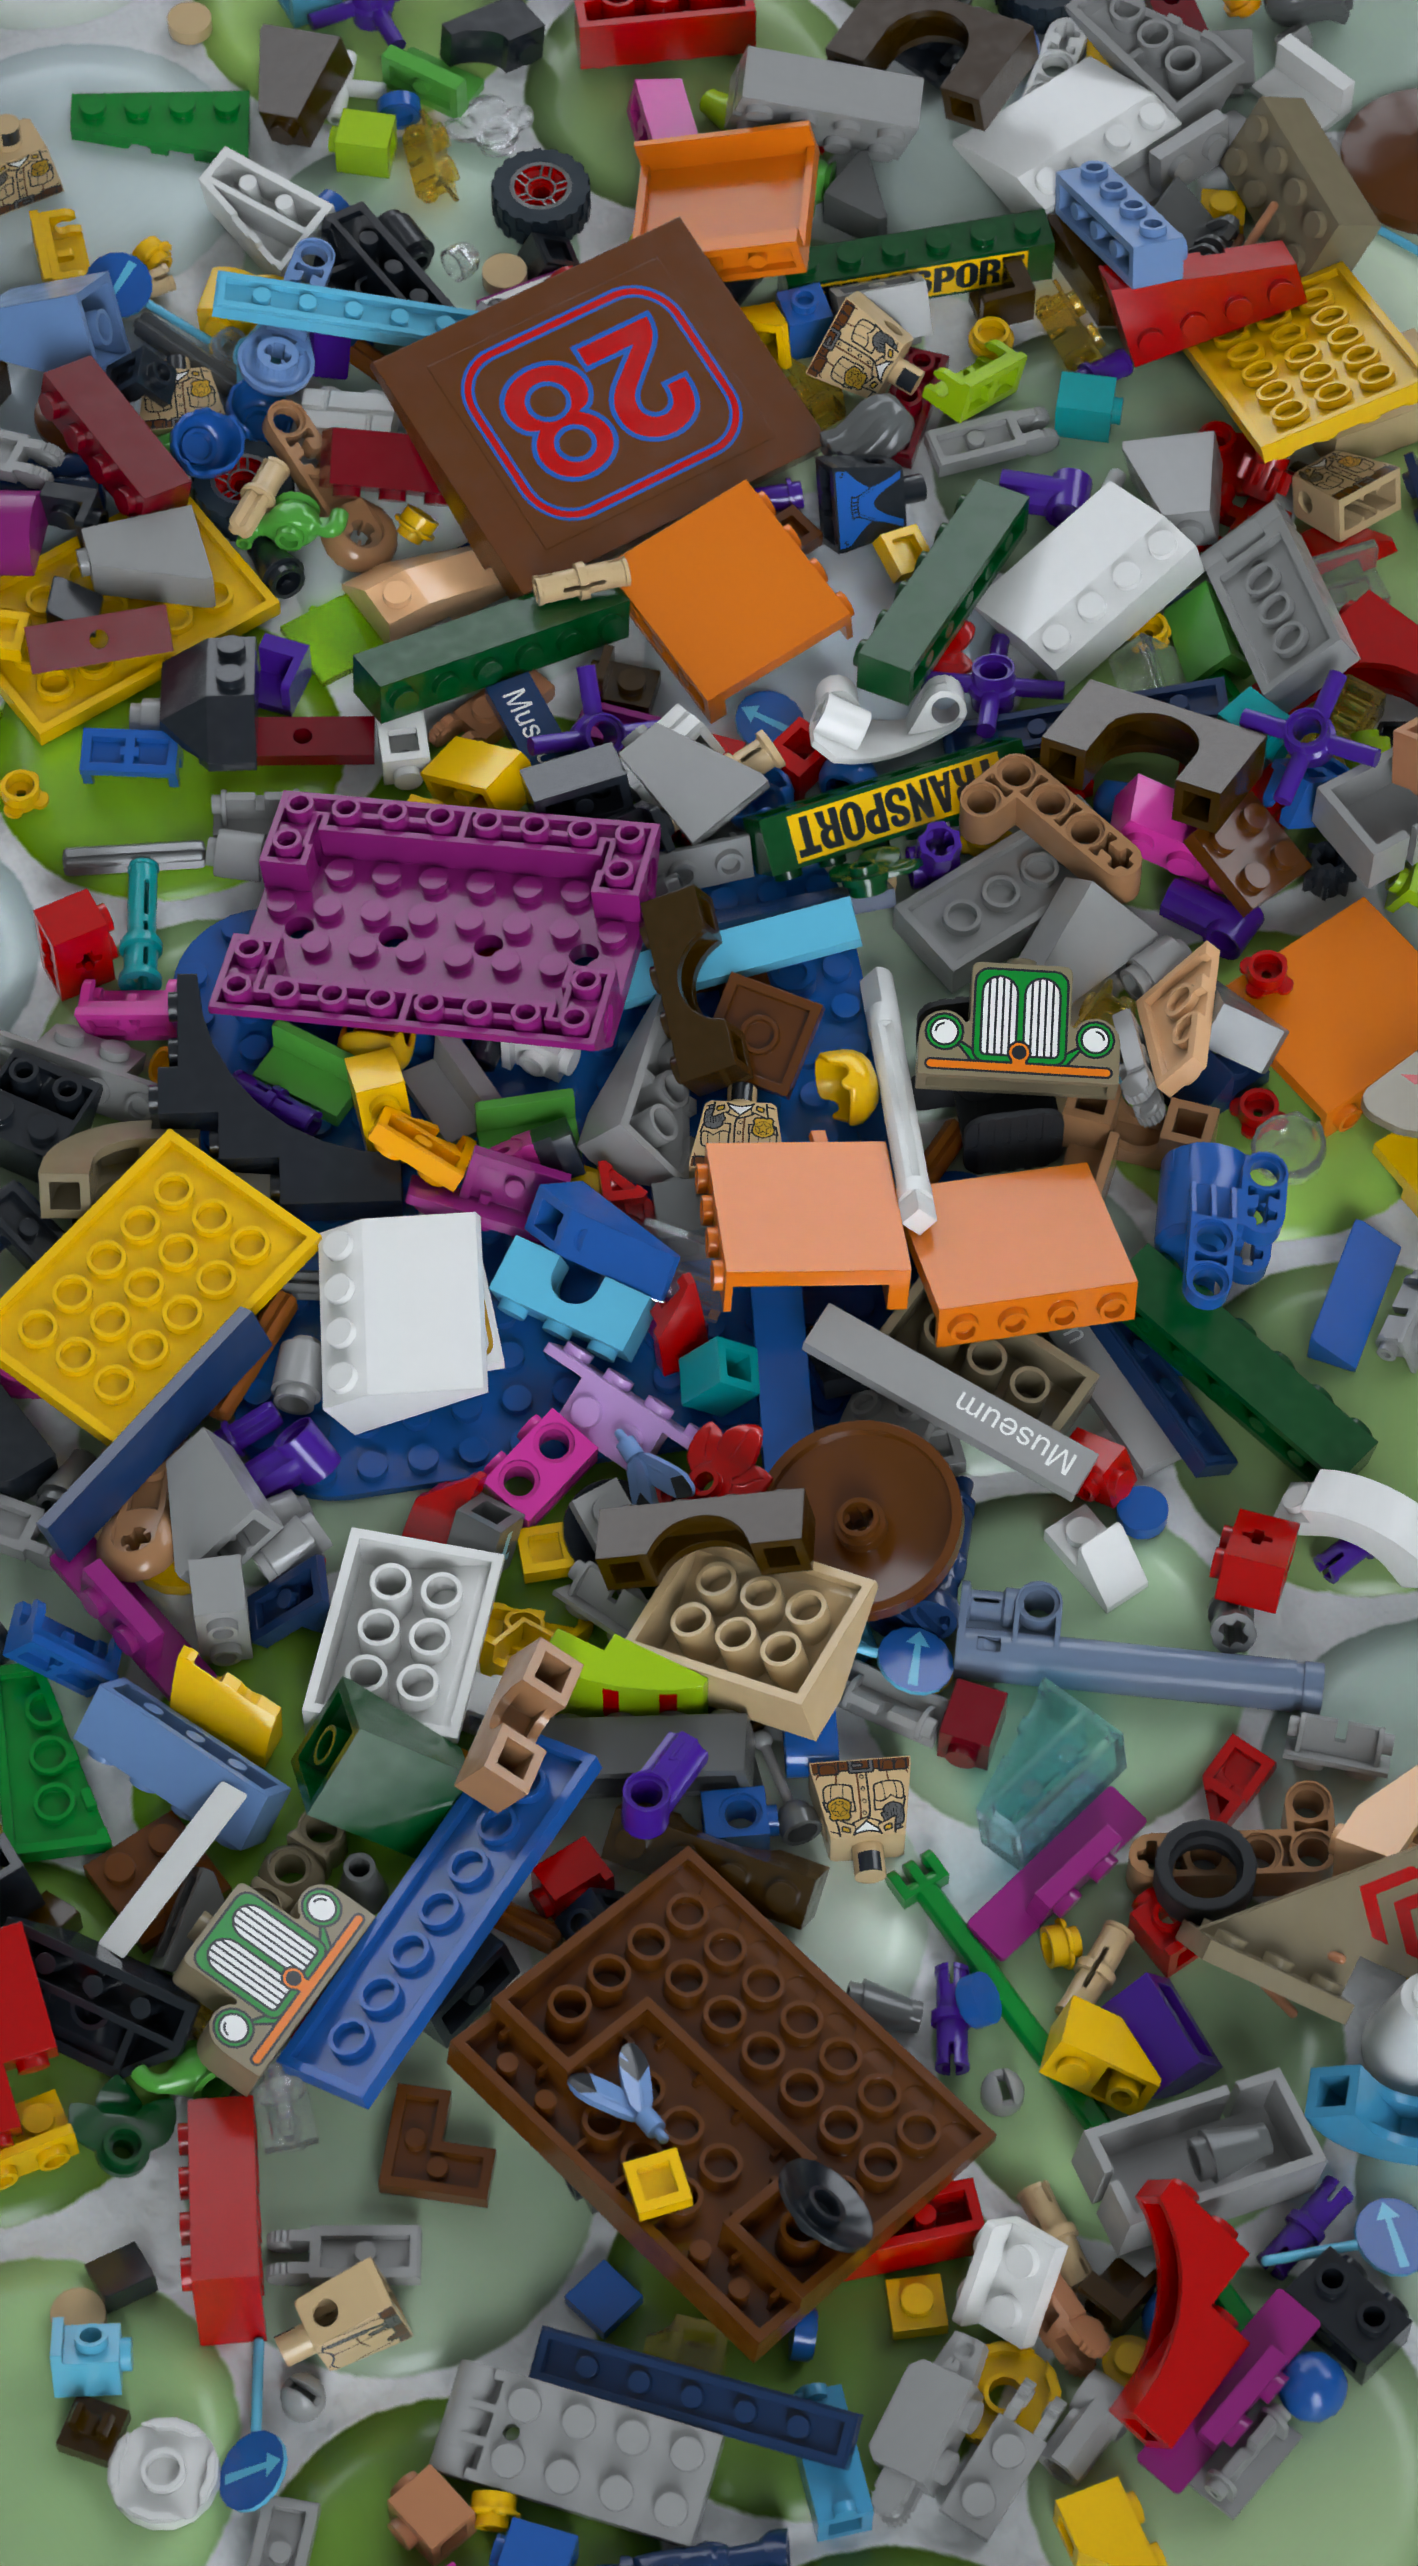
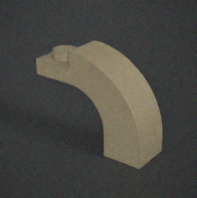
(91, 1161)

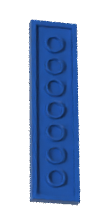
(431, 1931)

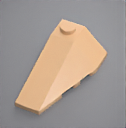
(423, 590)
(1378, 1825)

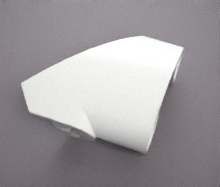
(851, 737)

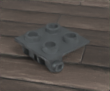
(1194, 222)

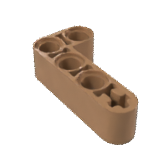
(1107, 859)
(1278, 1847)

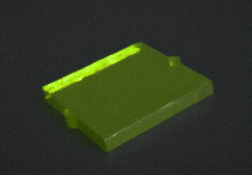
(334, 636)

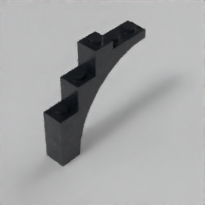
(306, 1174)

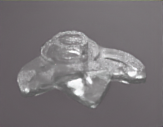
(491, 125)

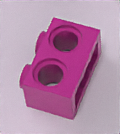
(549, 1477)

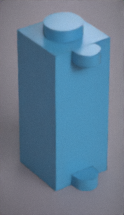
(835, 2497)

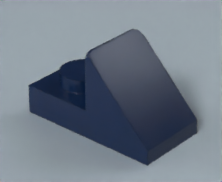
(1220, 1083)
(290, 1602)

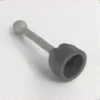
(796, 1818)

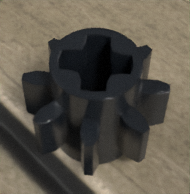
(1329, 872)

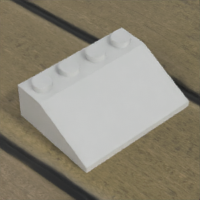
(1060, 126)
(1091, 584)
(401, 1317)
(407, 1626)

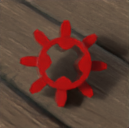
(1264, 479)

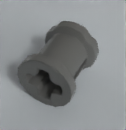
(1235, 1623)

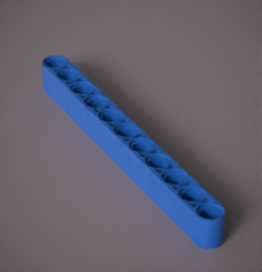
(785, 1420)

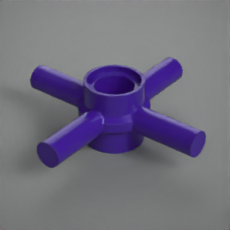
(366, 15)
(996, 685)
(580, 734)
(1313, 753)

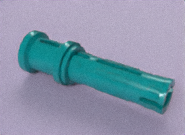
(141, 944)

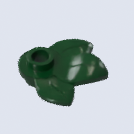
(873, 868)
(122, 2122)

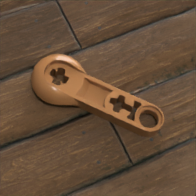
(363, 514)
(140, 1520)

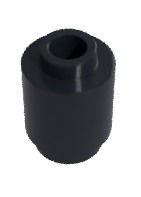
(409, 236)

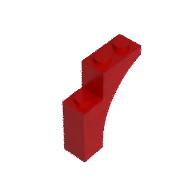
(24, 2024)
(1190, 2337)

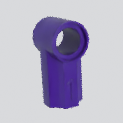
(1049, 495)
(940, 854)
(1210, 917)
(296, 1457)
(661, 1783)

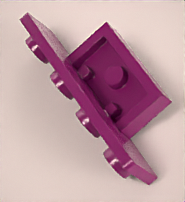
(494, 1187)
(127, 1615)
(1056, 1874)
(1275, 2339)

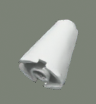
(1392, 2040)

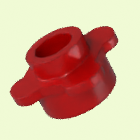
(1266, 963)
(1252, 1101)

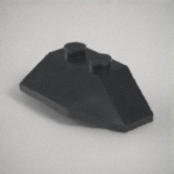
(373, 260)
(214, 702)
(106, 2006)

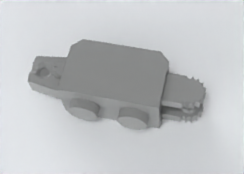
(926, 2426)

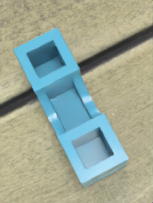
(610, 1321)

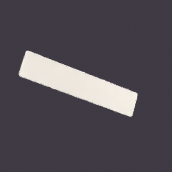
(172, 1869)

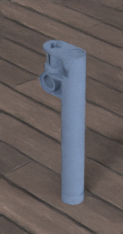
(1010, 1646)

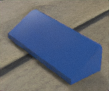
(1353, 1297)

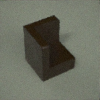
(1010, 300)
(1116, 2296)

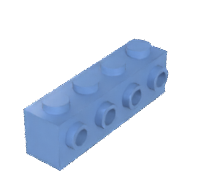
(1119, 225)
(178, 1760)

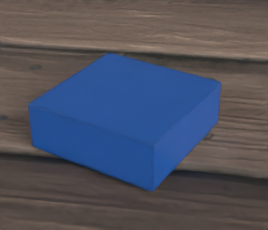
(603, 2299)

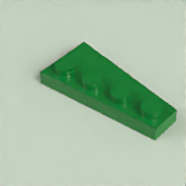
(165, 121)
(42, 1786)

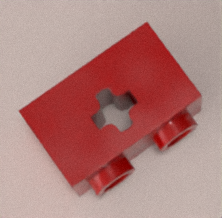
(75, 942)
(1254, 1560)

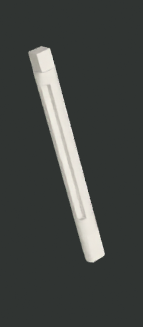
(897, 1100)

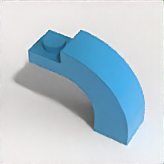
(1363, 2114)

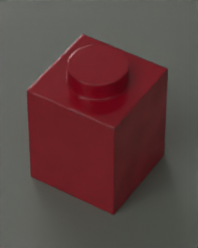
(972, 1725)

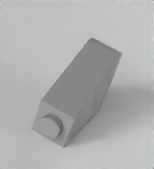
(1180, 480)
(149, 559)
(690, 780)
(1087, 934)
(215, 1504)

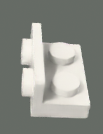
(1010, 2280)

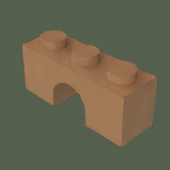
(1091, 1120)
(505, 1749)

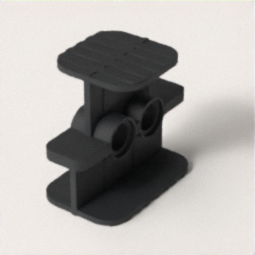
(996, 1128)

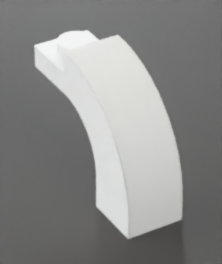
(1359, 1513)

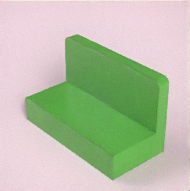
(431, 79)
(1204, 635)
(309, 1070)
(505, 1117)

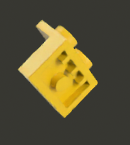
(45, 2140)

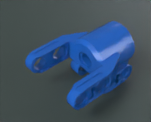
(1209, 1214)

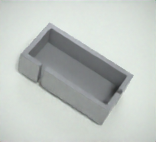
(842, 101)
(1369, 820)
(1152, 2144)

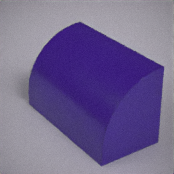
(1165, 2033)

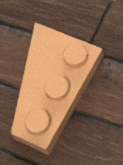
(1179, 1019)

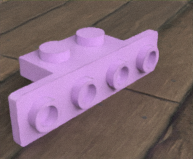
(605, 1404)

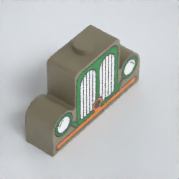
(1018, 1038)
(264, 1973)

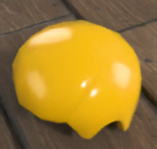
(370, 1040)
(848, 1081)

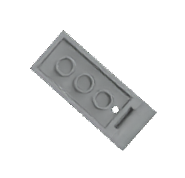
(1278, 607)
(981, 908)
(577, 2453)

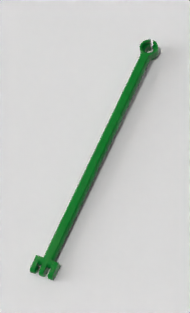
(928, 1893)

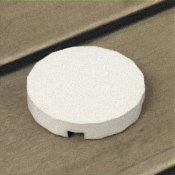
(164, 2473)

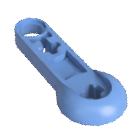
(283, 343)

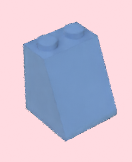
(62, 323)

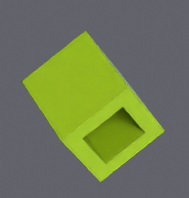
(364, 143)

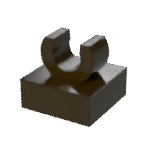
(92, 2430)

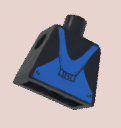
(863, 498)

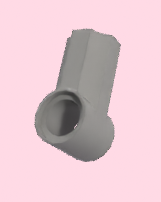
(1084, 2431)

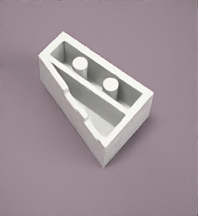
(262, 210)

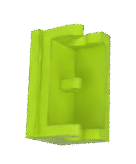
(978, 385)

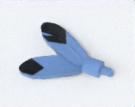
(650, 1471)
(630, 2102)

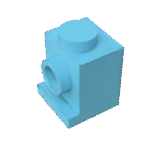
(89, 2359)

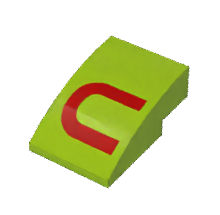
(629, 1680)

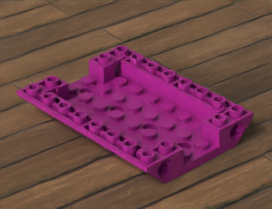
(449, 888)

